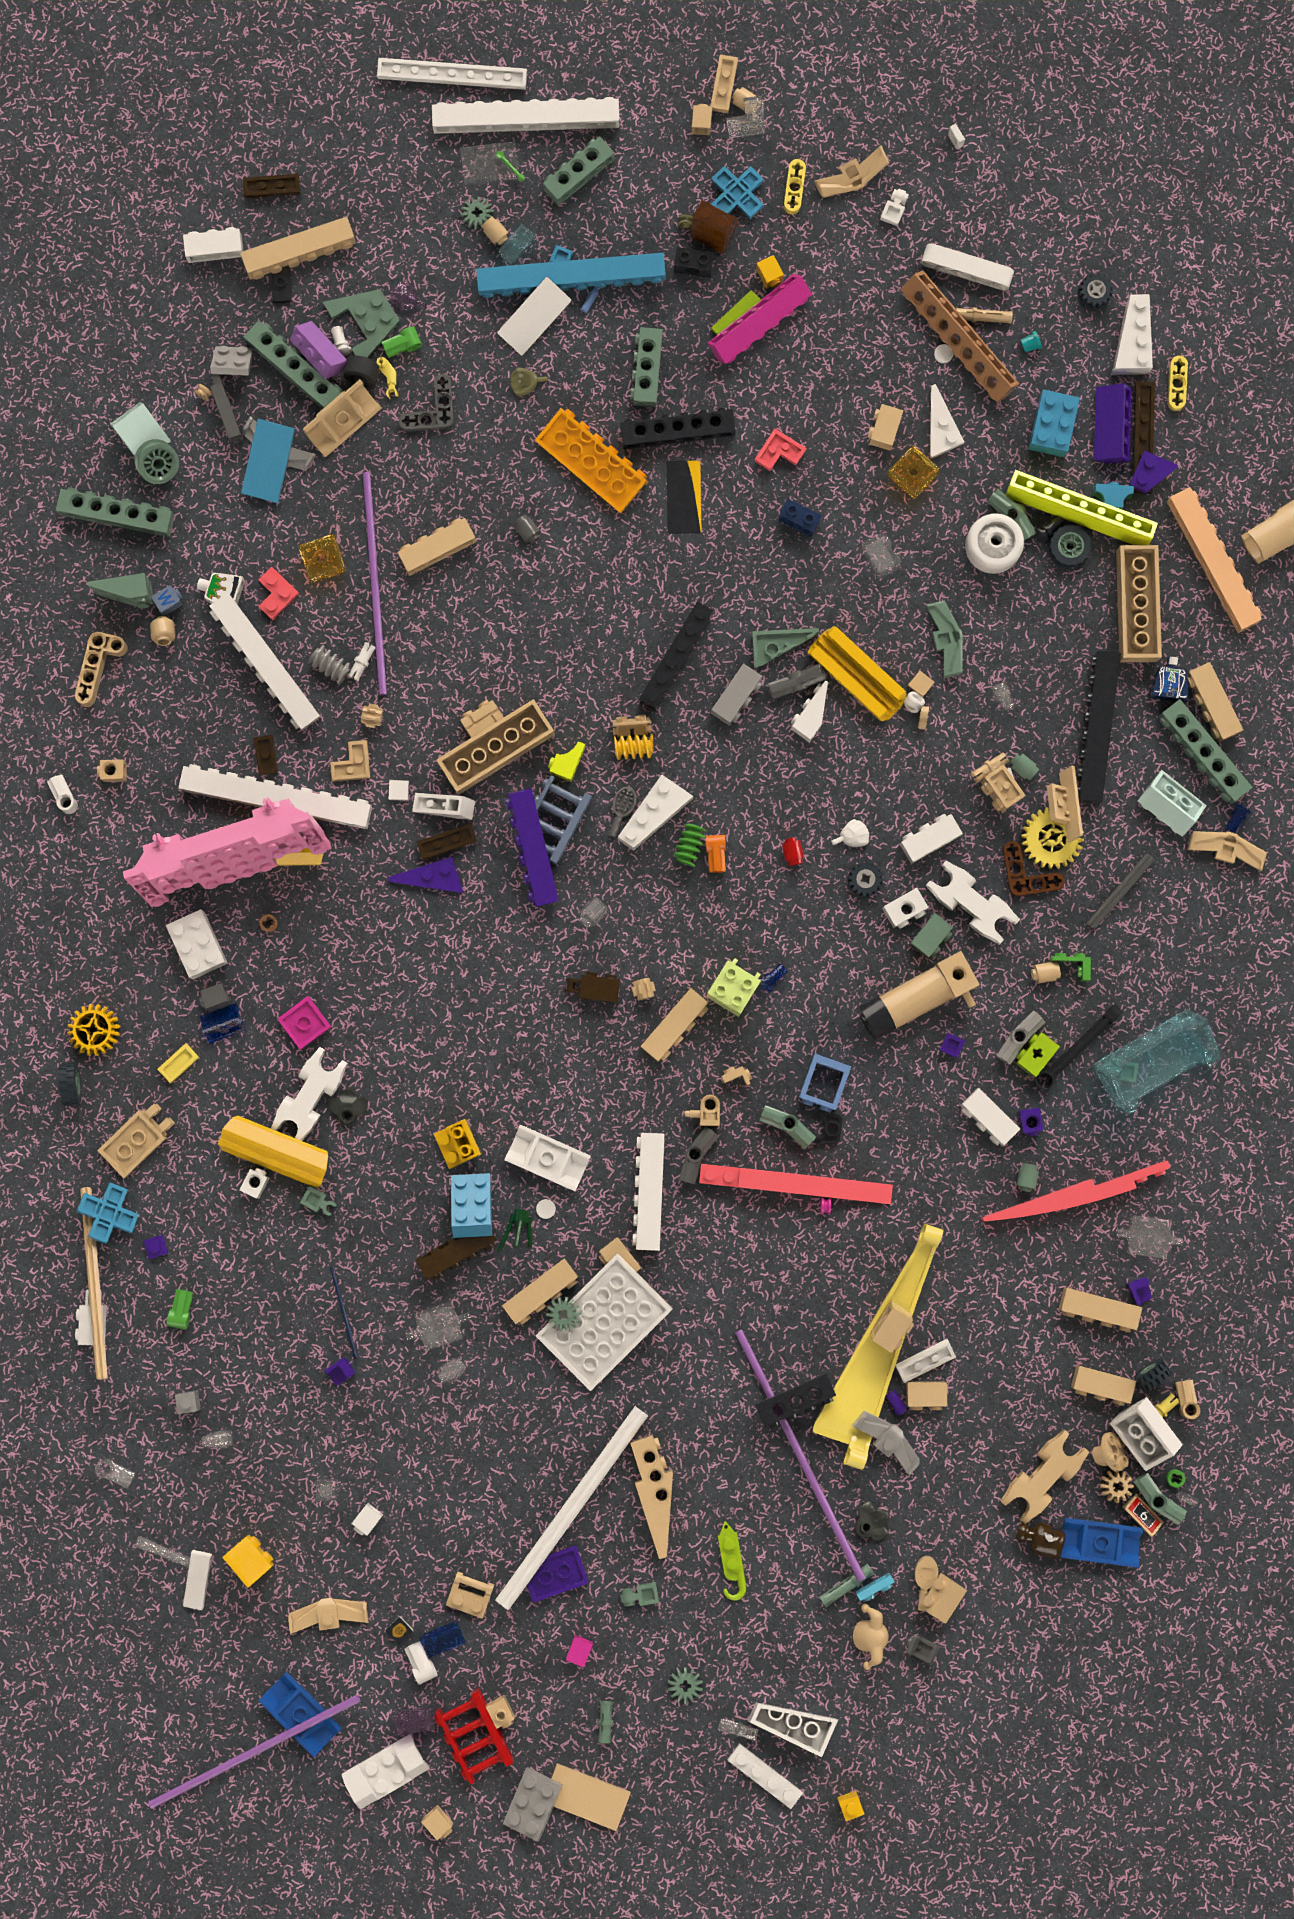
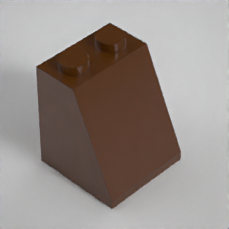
(713, 227)

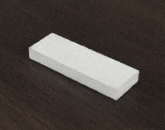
(925, 1360)
(197, 1580)

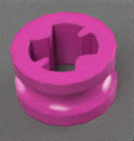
(825, 1206)

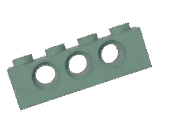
(561, 192)
(653, 338)

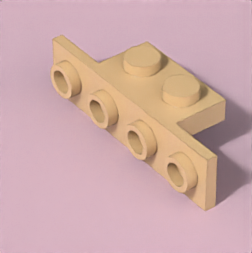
(1065, 804)

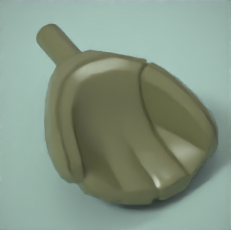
(524, 381)

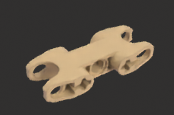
(1054, 1465)

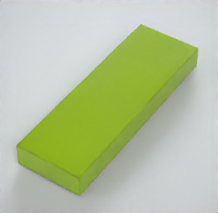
(738, 310)

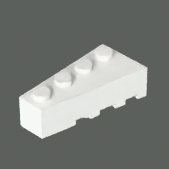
(1134, 342)
(656, 809)
(797, 1727)

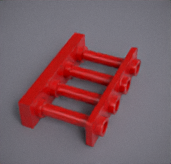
(493, 1737)

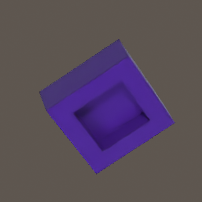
(951, 1045)
(156, 1247)

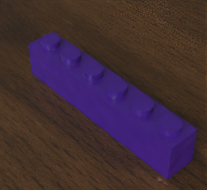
(532, 847)

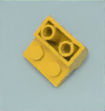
(457, 1144)

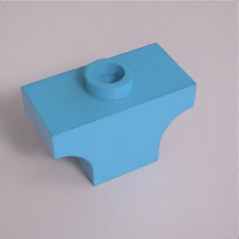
(1113, 493)

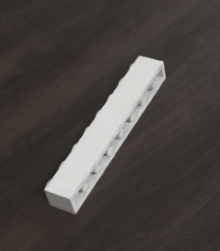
(264, 661)

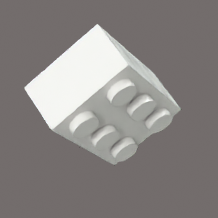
(196, 944)
(1146, 1434)

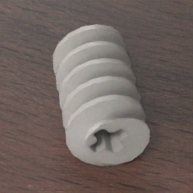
(329, 664)

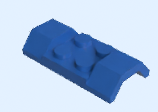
(1101, 1542)
(293, 1705)

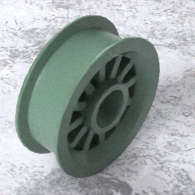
(163, 452)

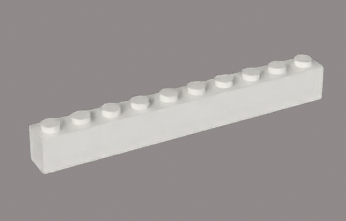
(525, 115)
(252, 792)

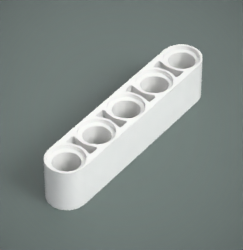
(967, 266)

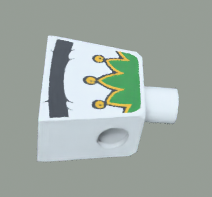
(220, 585)

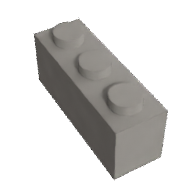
(737, 695)

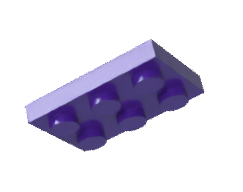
(558, 1574)

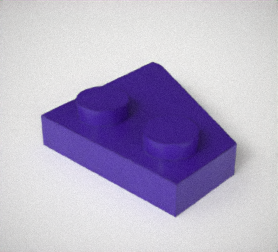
(1150, 472)

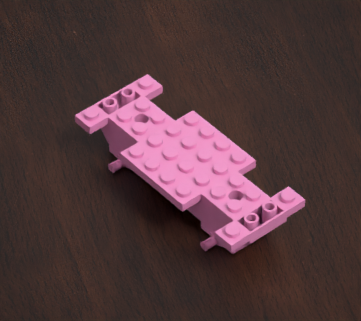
(225, 852)

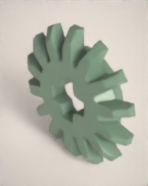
(471, 218)
(571, 1314)
(690, 1680)

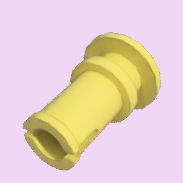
(1165, 1406)

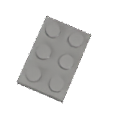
(532, 1804)

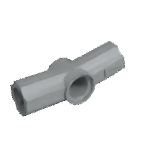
(1027, 1028)

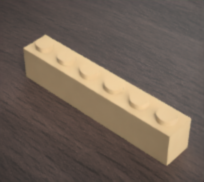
(298, 248)

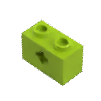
(1035, 1065)

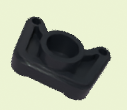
(831, 1128)

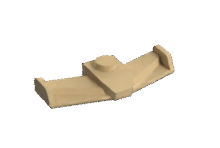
(853, 174)
(1228, 847)
(328, 1613)

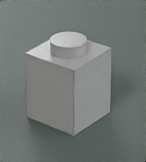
(187, 1402)

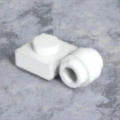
(893, 210)

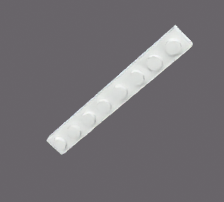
(452, 73)

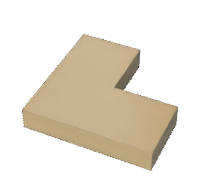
(356, 767)

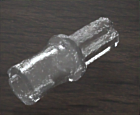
(738, 1729)

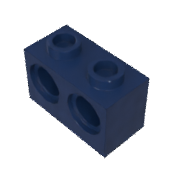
(799, 517)

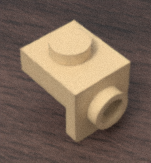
(733, 1073)

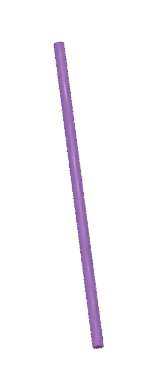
(374, 584)
(254, 1751)

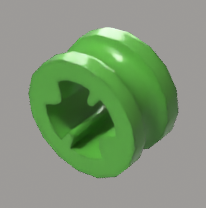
(1176, 1472)

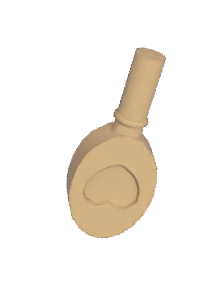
(925, 1575)

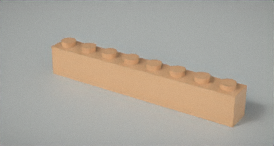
(1214, 559)

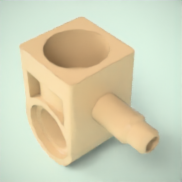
(706, 1116)

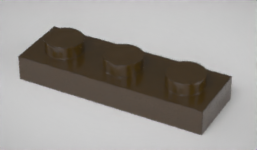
(271, 185)
(446, 841)

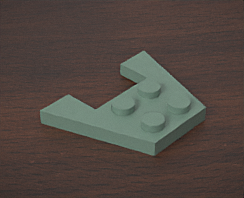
(371, 314)

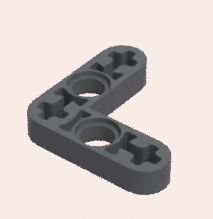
(436, 424)

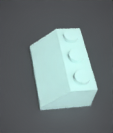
(1172, 803)

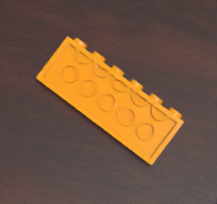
(591, 459)

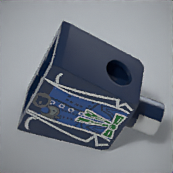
(1170, 682)

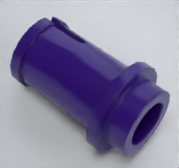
(896, 1403)

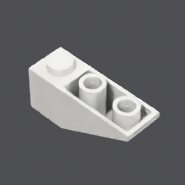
(811, 718)

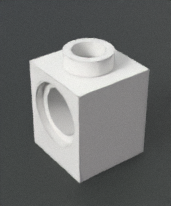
(249, 1189)
(366, 1519)

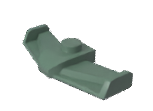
(947, 638)

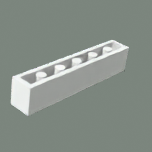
(650, 1191)

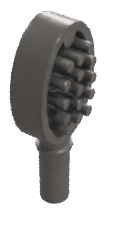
(623, 805)

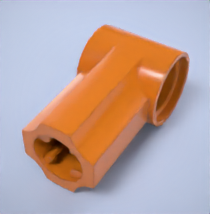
(716, 857)

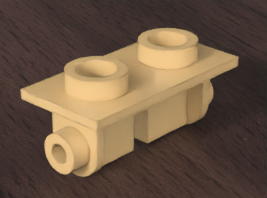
(624, 725)

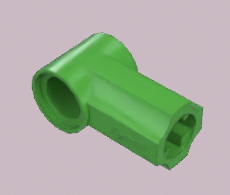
(406, 341)
(179, 1314)

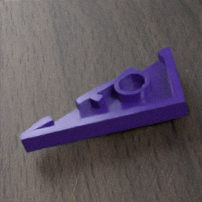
(437, 875)

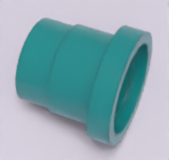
(1031, 342)

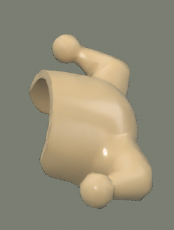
(871, 1636)

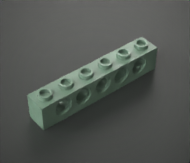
(262, 332)
(69, 497)
(1215, 753)

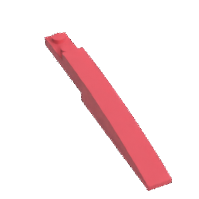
(795, 1183)
(1079, 1194)

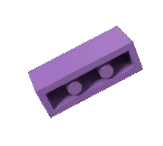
(318, 350)

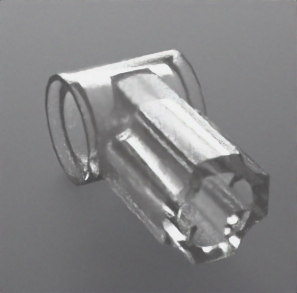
(117, 1473)

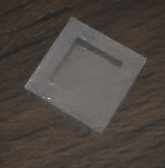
(1186, 1498)

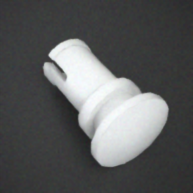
(340, 342)

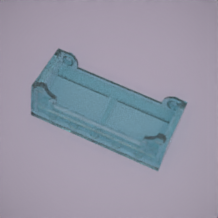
(1156, 1059)

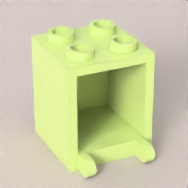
(733, 988)

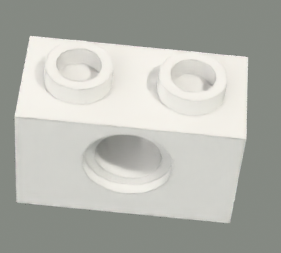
(913, 900)

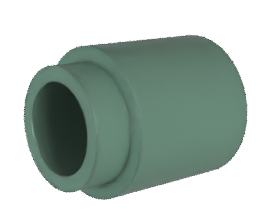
(1024, 766)
(1027, 1177)

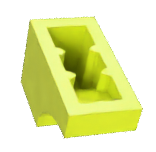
(565, 765)

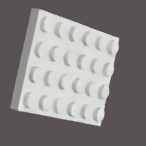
(615, 1316)

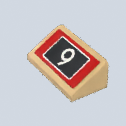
(1143, 1515)

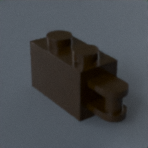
(595, 987)

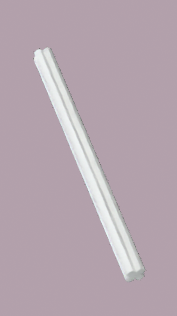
(571, 1508)

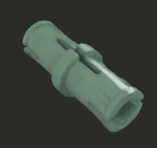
(605, 1722)

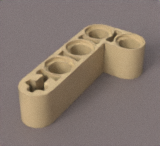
(96, 669)

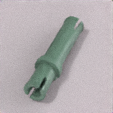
(845, 1586)

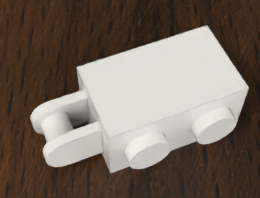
(83, 1315)

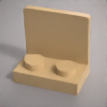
(1002, 789)

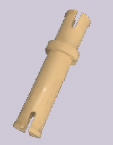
(985, 315)

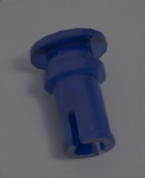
(1237, 818)
(771, 978)

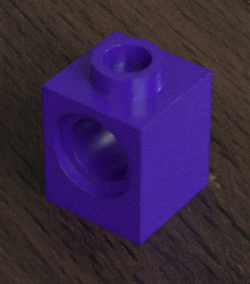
(1036, 1115)

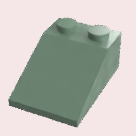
(129, 589)

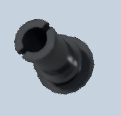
(1046, 530)

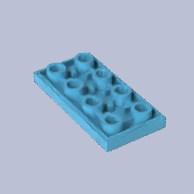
(268, 460)

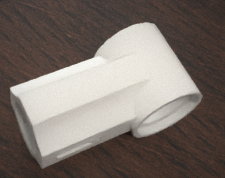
(62, 793)
(422, 1667)

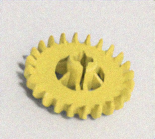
(1036, 848)

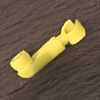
(390, 373)

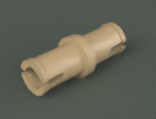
(989, 766)

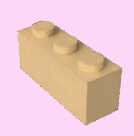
(1103, 1385)

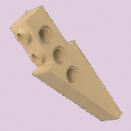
(655, 1510)

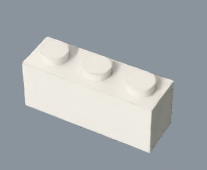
(213, 245)
(930, 838)
(989, 1117)

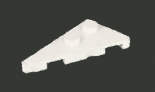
(944, 431)

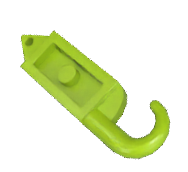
(732, 1560)

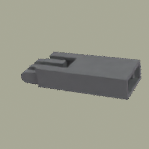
(226, 410)

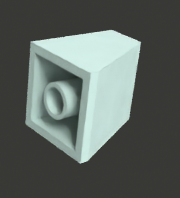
(138, 427)

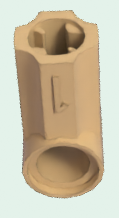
(1186, 1397)

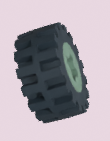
(1152, 1374)

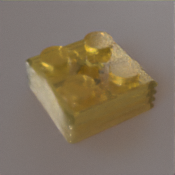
(913, 460)
(311, 554)

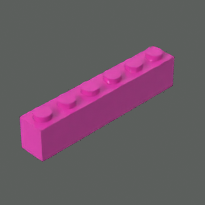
(759, 319)

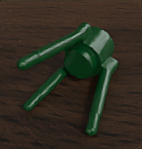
(520, 1217)

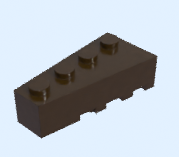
(452, 1253)

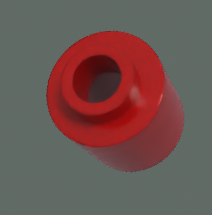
(793, 851)

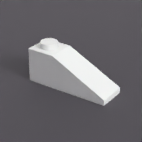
(444, 805)

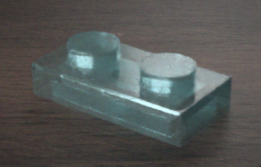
(516, 244)

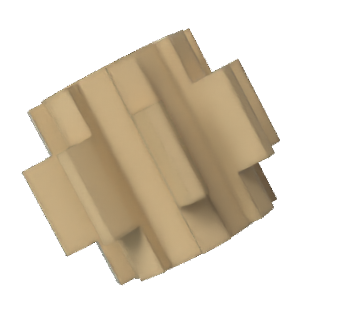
(372, 715)
(643, 989)

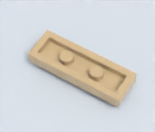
(724, 83)

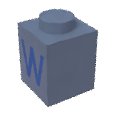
(167, 600)

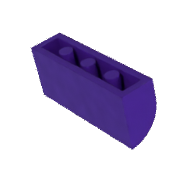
(1112, 424)

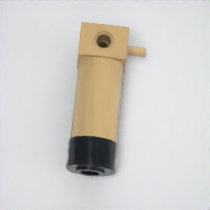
(918, 996)

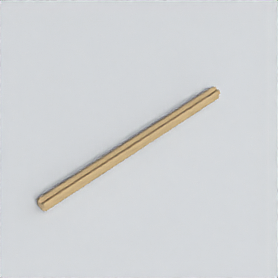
(94, 1296)

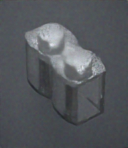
(593, 913)

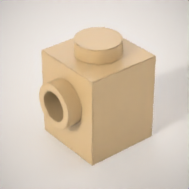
(501, 1712)

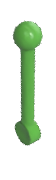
(500, 155)

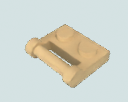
(468, 1601)

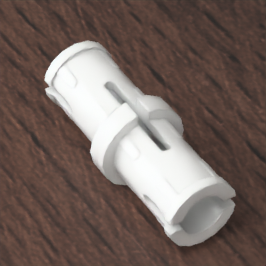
(361, 661)

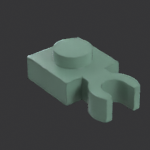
(315, 1200)

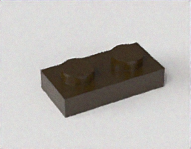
(265, 755)

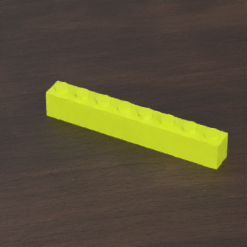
(1080, 509)

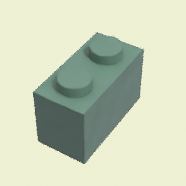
(931, 936)

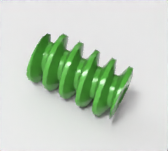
(689, 844)

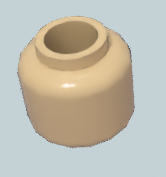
(162, 631)

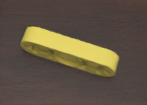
(791, 173)
(1173, 370)

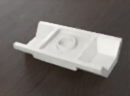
(547, 1158)
(384, 1772)

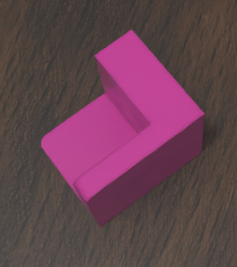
(579, 1651)

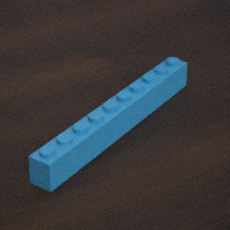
(572, 274)

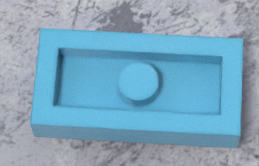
(882, 1583)

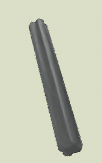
(1120, 891)

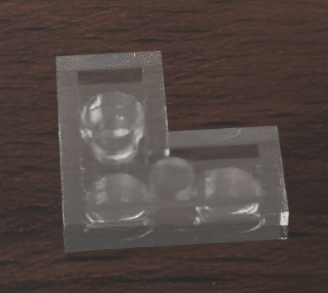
(751, 122)

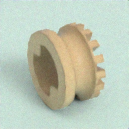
(203, 392)

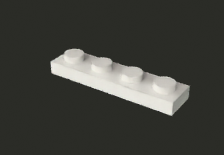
(765, 1776)

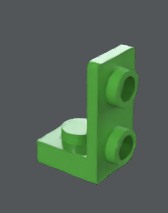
(1083, 969)

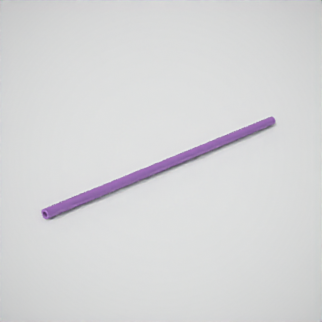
(801, 1458)

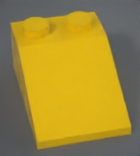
(248, 1560)

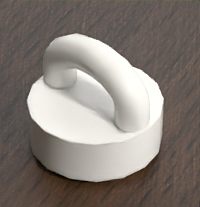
(914, 702)

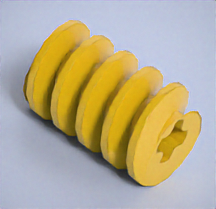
(633, 747)

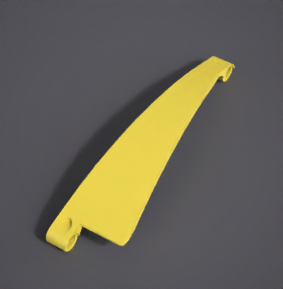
(871, 1366)

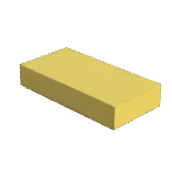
(178, 1063)

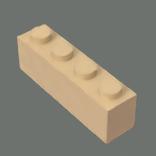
(436, 546)
(1214, 702)
(674, 1025)
(539, 1291)
(1100, 1308)

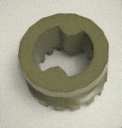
(685, 221)

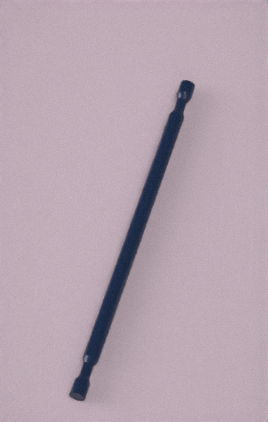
(343, 1312)

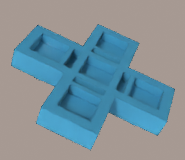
(738, 191)
(107, 1213)

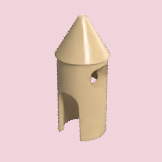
(1271, 535)

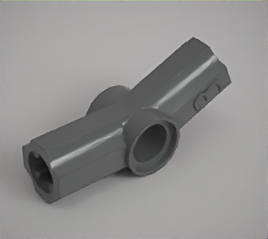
(797, 681)
(702, 1143)

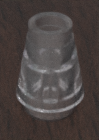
(1003, 696)
(218, 1439)

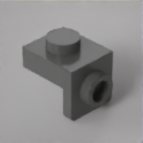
(922, 1648)

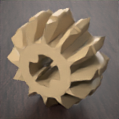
(1117, 1493)

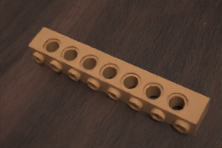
(968, 337)

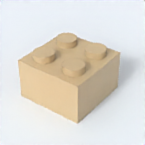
(892, 1326)

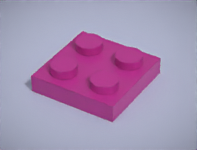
(304, 1022)

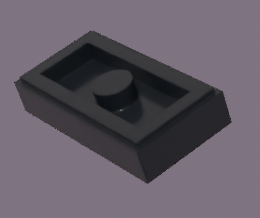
(282, 286)

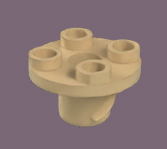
(1111, 1452)

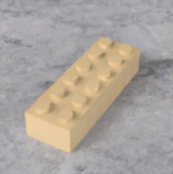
(1138, 603)
(495, 747)

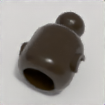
(1043, 1539)

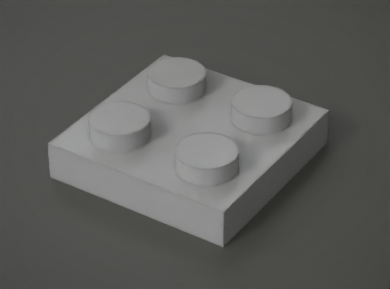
(231, 360)

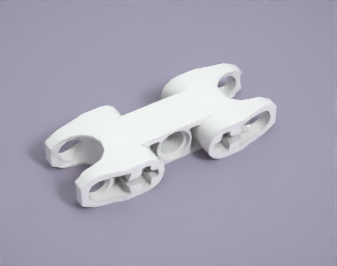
(960, 893)
(316, 1084)

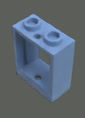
(829, 1063)

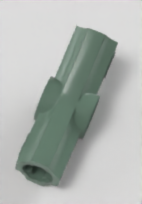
(1005, 505)
(798, 1132)
(1167, 1507)

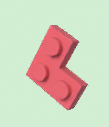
(779, 445)
(281, 593)

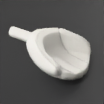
(853, 834)

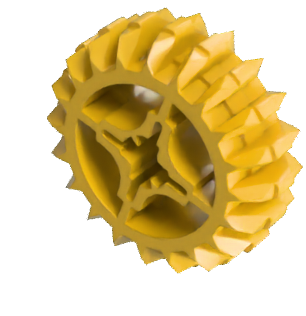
(110, 1032)

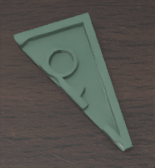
(774, 643)

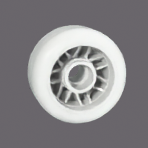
(992, 557)

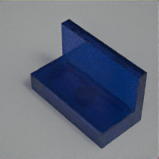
(222, 1023)
(442, 1639)

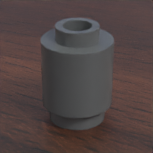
(527, 529)

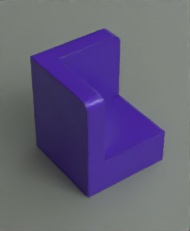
(1139, 1290)
(340, 1371)

